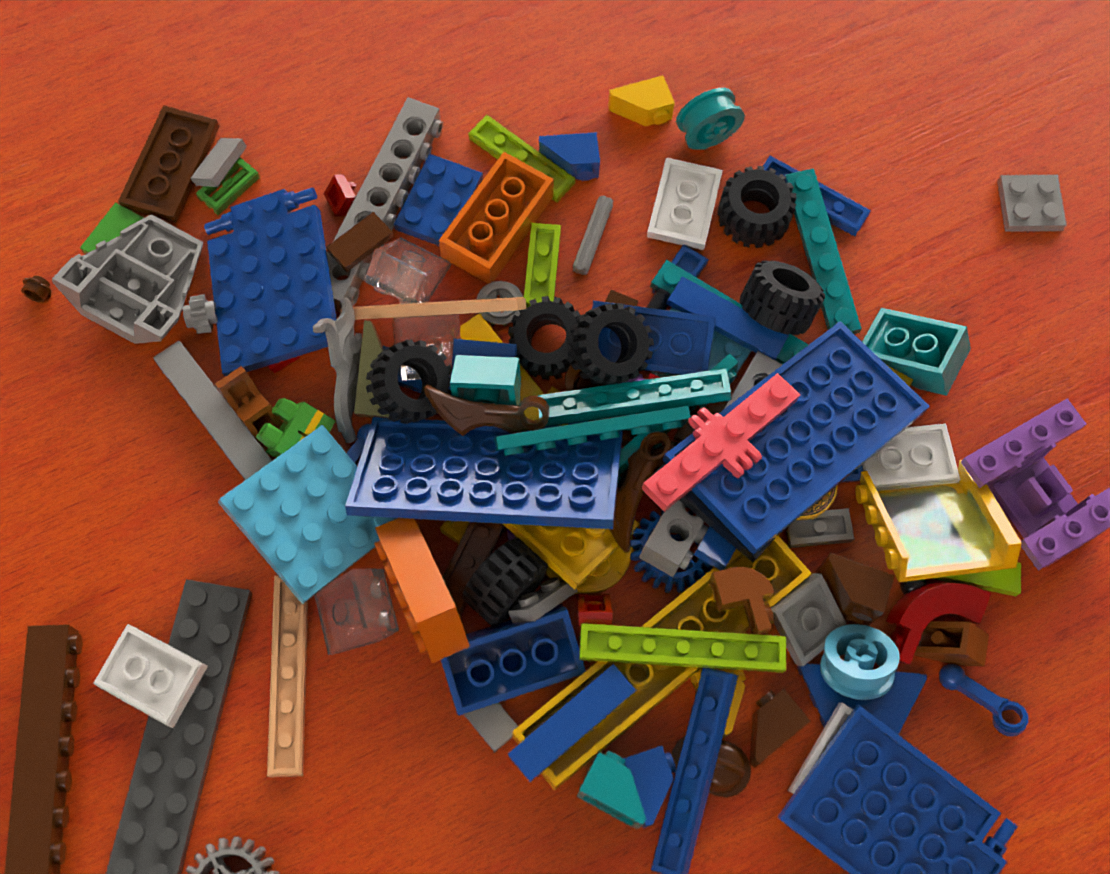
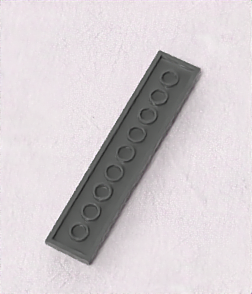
(175, 760)

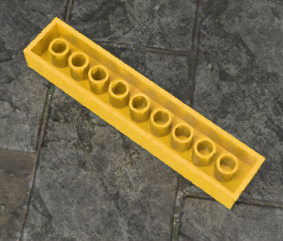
(653, 683)

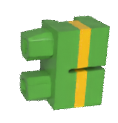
(298, 422)

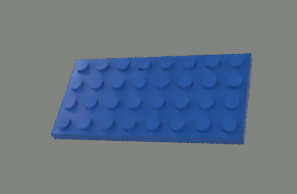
(842, 419)
(441, 475)

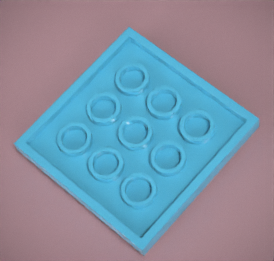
(299, 514)

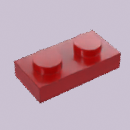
(594, 609)

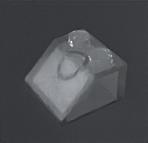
(406, 271)
(433, 329)
(356, 610)

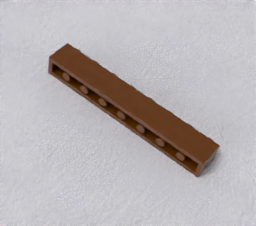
(43, 751)

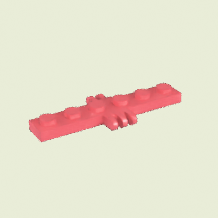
(721, 442)

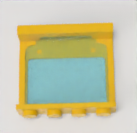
(939, 528)

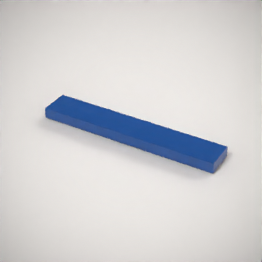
(694, 772)

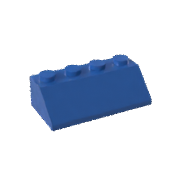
(513, 660)

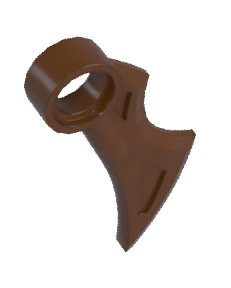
(467, 415)
(640, 468)

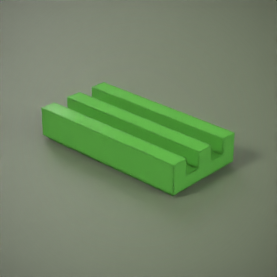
(231, 188)

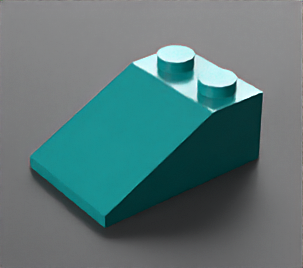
(920, 348)

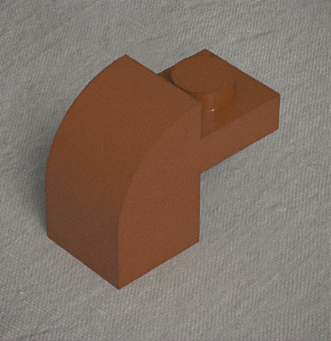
(247, 401)
(745, 588)

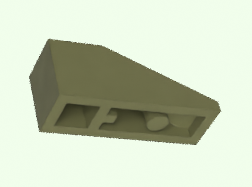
(370, 349)

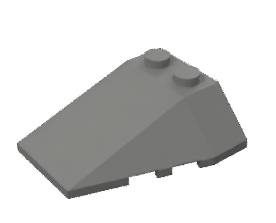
(134, 280)

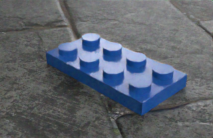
(679, 339)

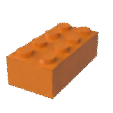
(496, 218)
(421, 589)

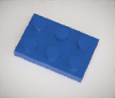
(436, 198)

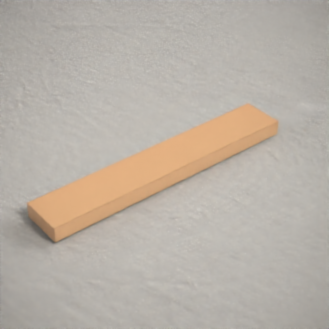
(439, 308)
(287, 684)

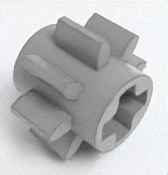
(200, 314)

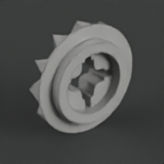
(504, 290)

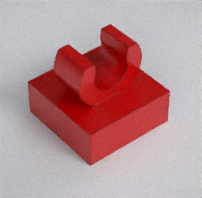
(340, 194)

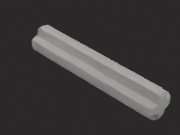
(592, 235)

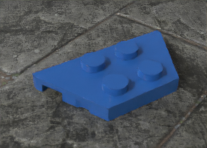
(890, 708)

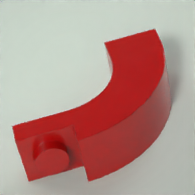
(923, 605)

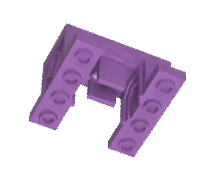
(1037, 493)

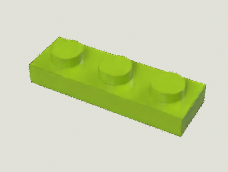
(542, 262)

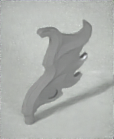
(345, 359)

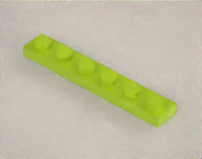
(683, 648)

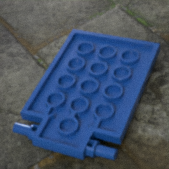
(269, 280)
(892, 809)

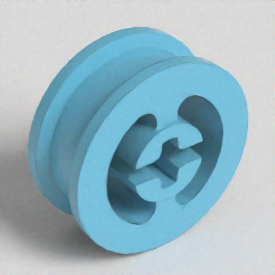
(862, 649)

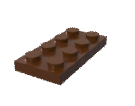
(167, 162)

